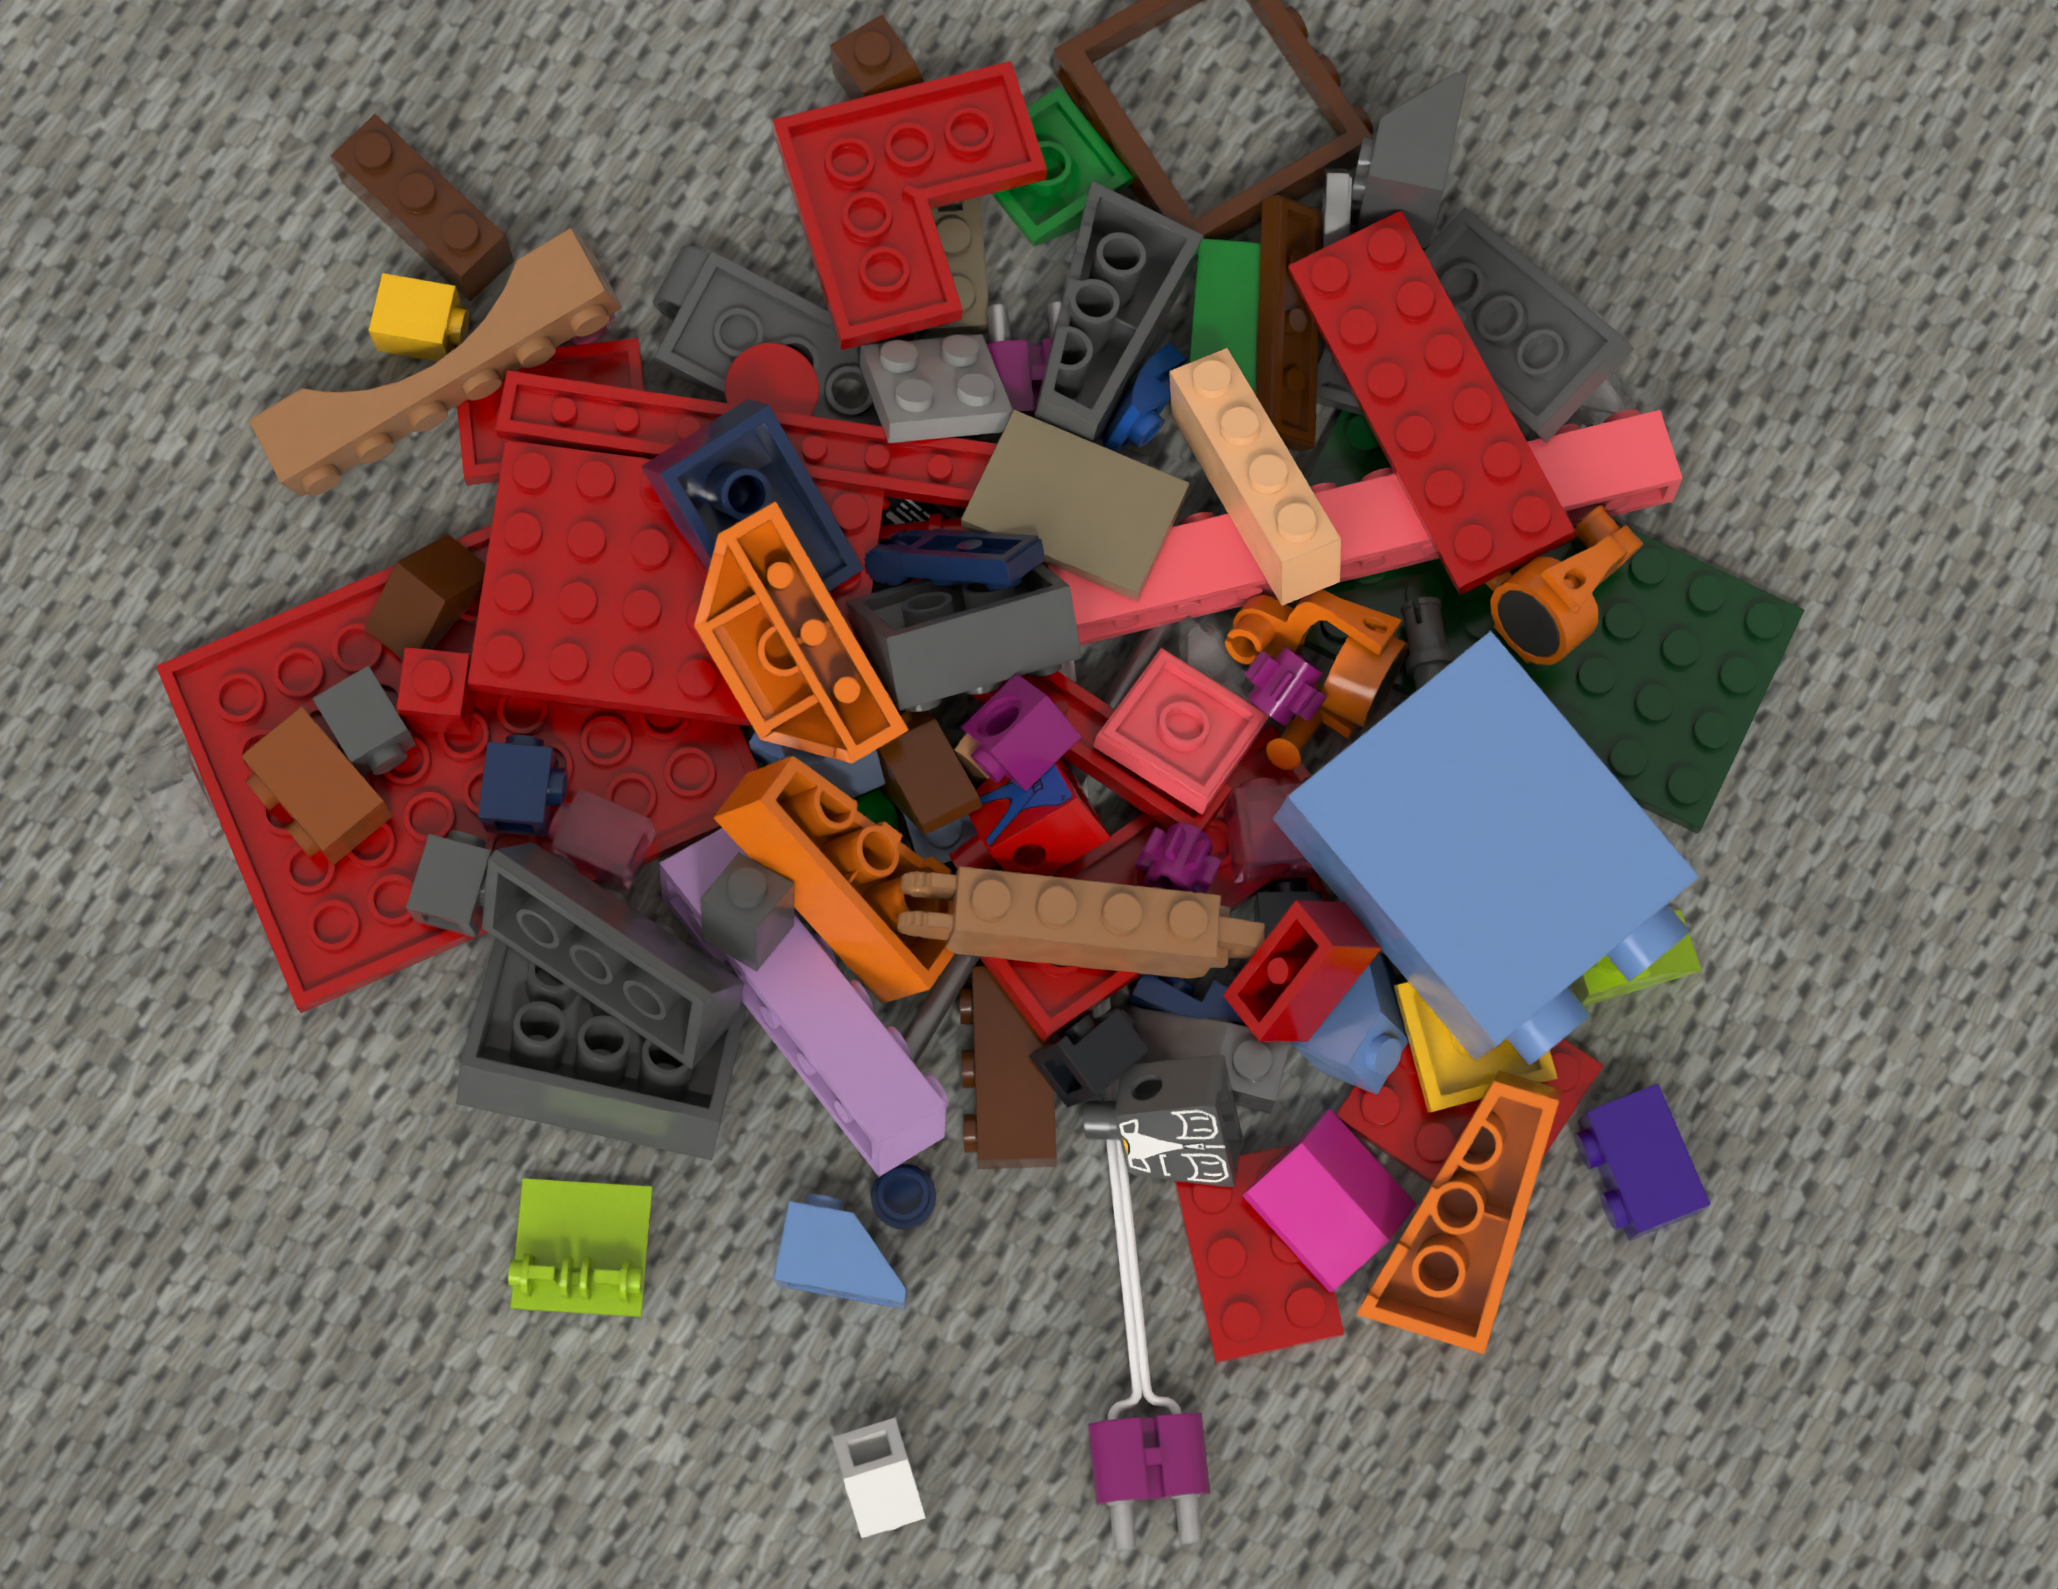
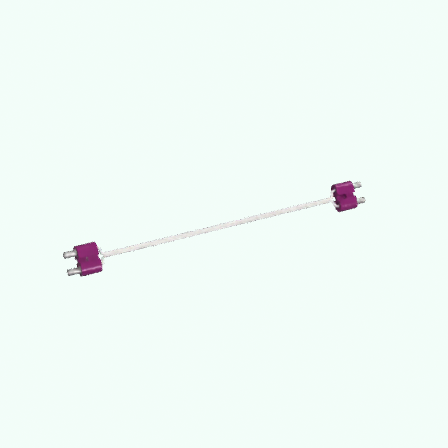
(1136, 1455)

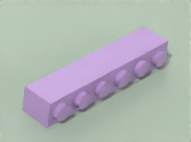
(820, 1023)

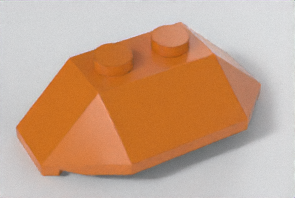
(790, 646)

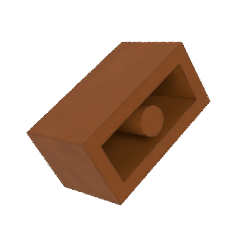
(316, 787)

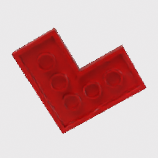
(876, 170)

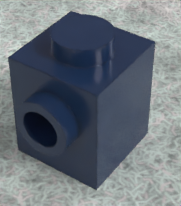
(521, 787)

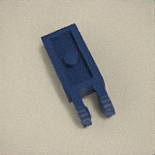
(955, 557)

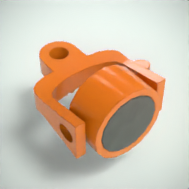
(1550, 603)
(1357, 678)

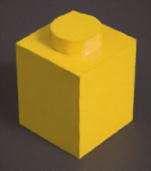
(417, 318)

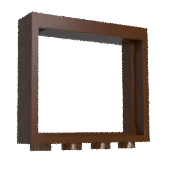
(1150, 184)

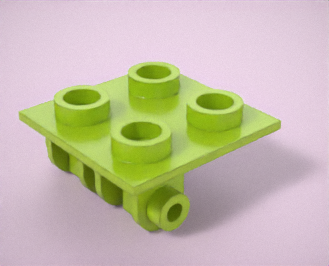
(581, 1248)

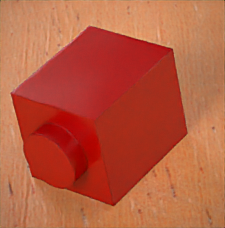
(436, 691)

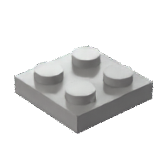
(935, 388)

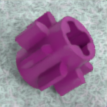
(1285, 685)
(1178, 859)

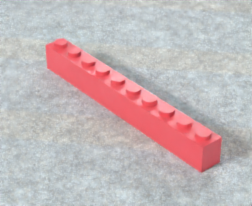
(1210, 569)

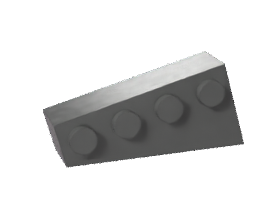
(1113, 304)

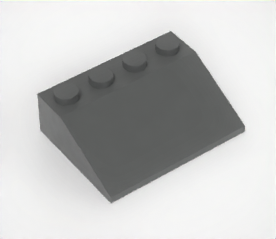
(571, 1065)

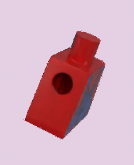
(1032, 828)

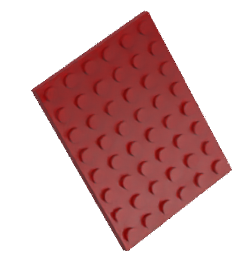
(350, 918)

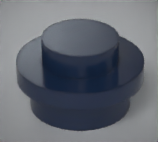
(903, 1197)

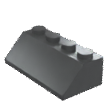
(609, 951)

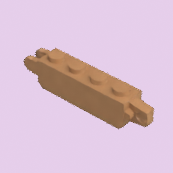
(1079, 922)

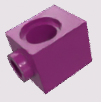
(1019, 733)

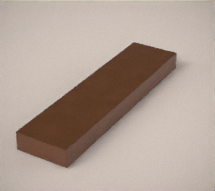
(1285, 328)

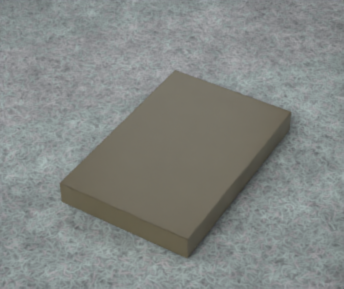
(1085, 502)

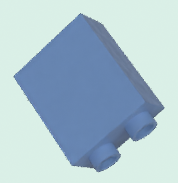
(1490, 854)

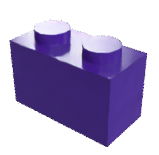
(1641, 1163)

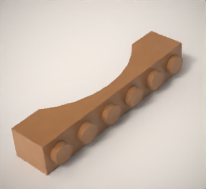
(546, 301)

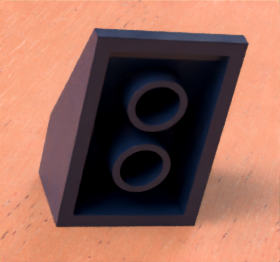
(737, 470)

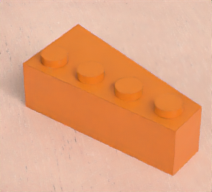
(841, 872)

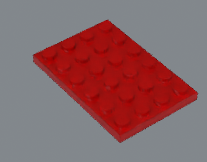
(601, 592)

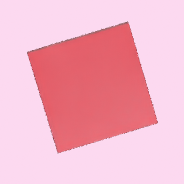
(1181, 731)

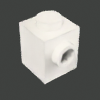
(878, 1490)

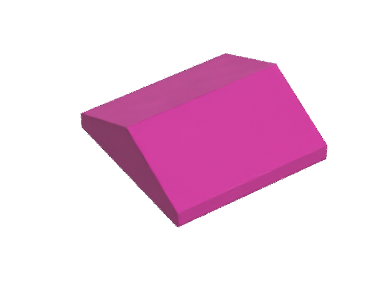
(1330, 1201)

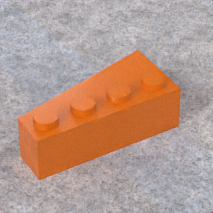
(1464, 1234)

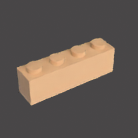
(1255, 477)

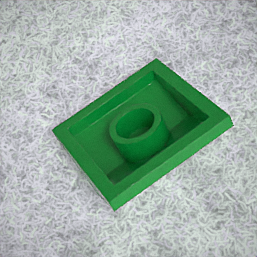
(1072, 159)

